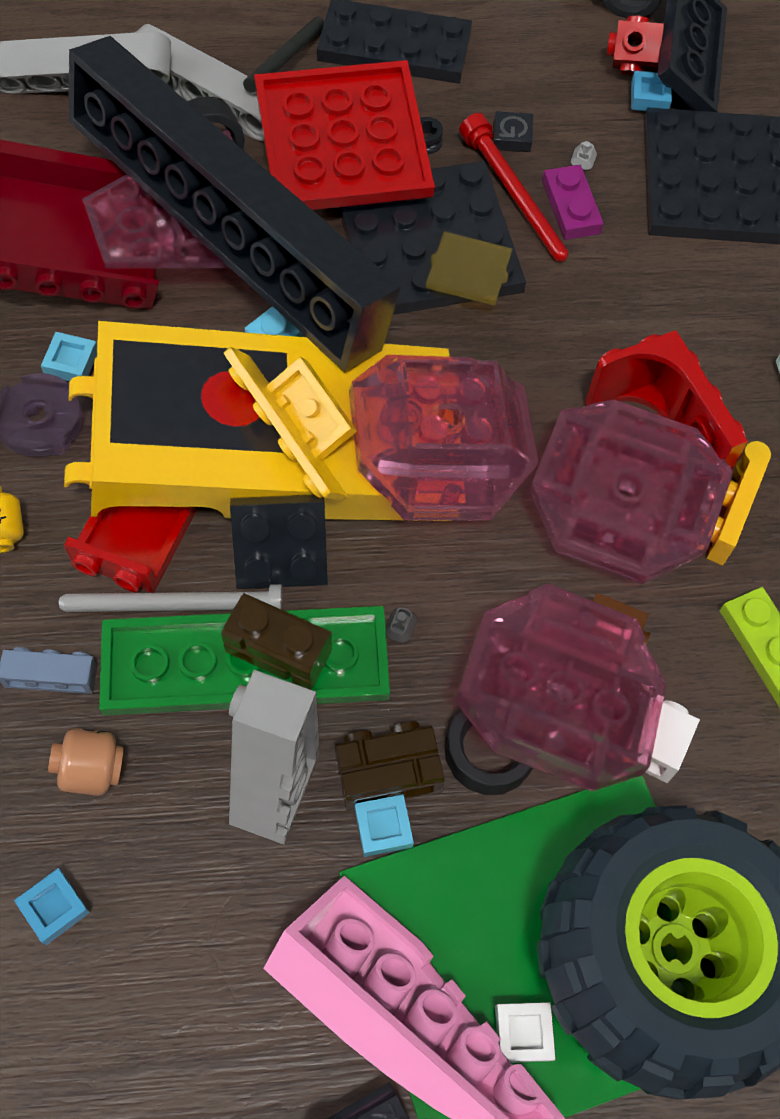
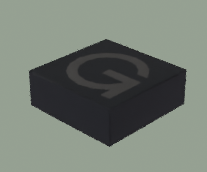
(513, 131)

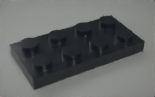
(377, 34)
(693, 51)

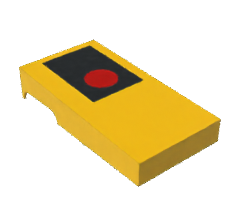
(187, 435)

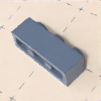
(48, 671)

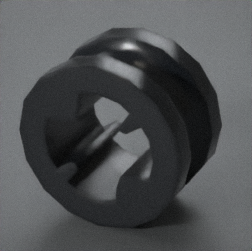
(435, 131)

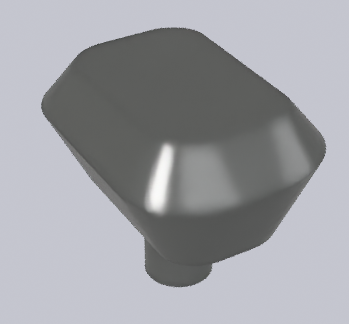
(400, 625)

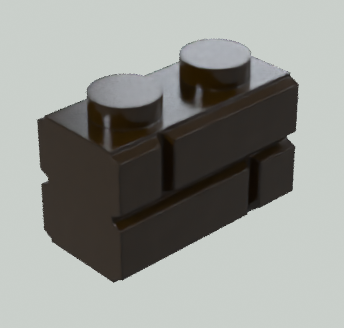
(277, 641)
(389, 764)

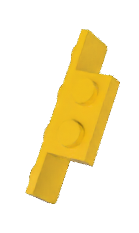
(302, 414)

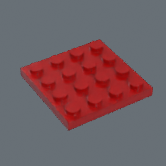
(345, 134)

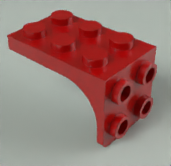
(671, 382)

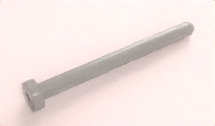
(164, 601)

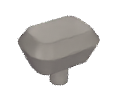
(585, 155)

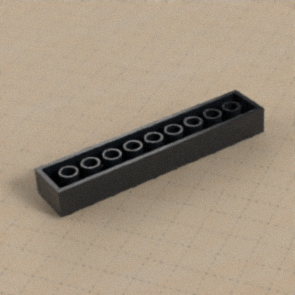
(231, 203)

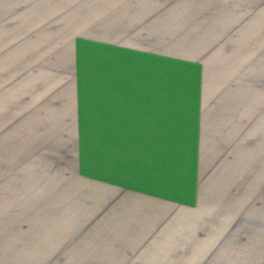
(478, 914)

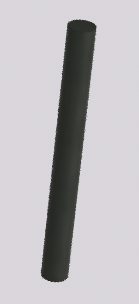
(286, 52)

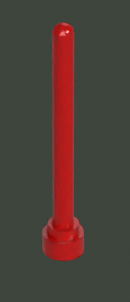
(478, 134)

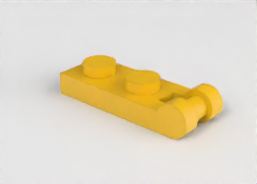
(738, 500)

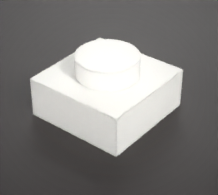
(525, 1032)

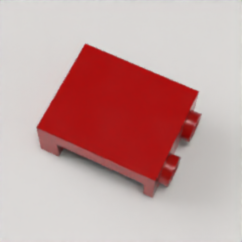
(130, 544)

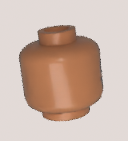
(86, 762)

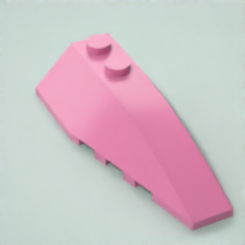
(395, 1010)

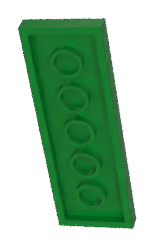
(184, 665)

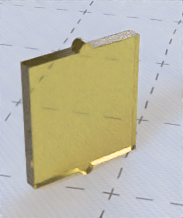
(469, 268)

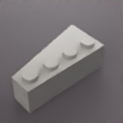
(271, 754)

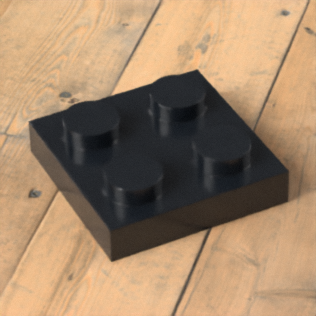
(279, 541)

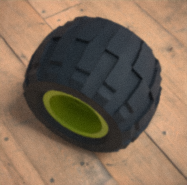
(620, 992)

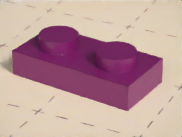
(572, 202)

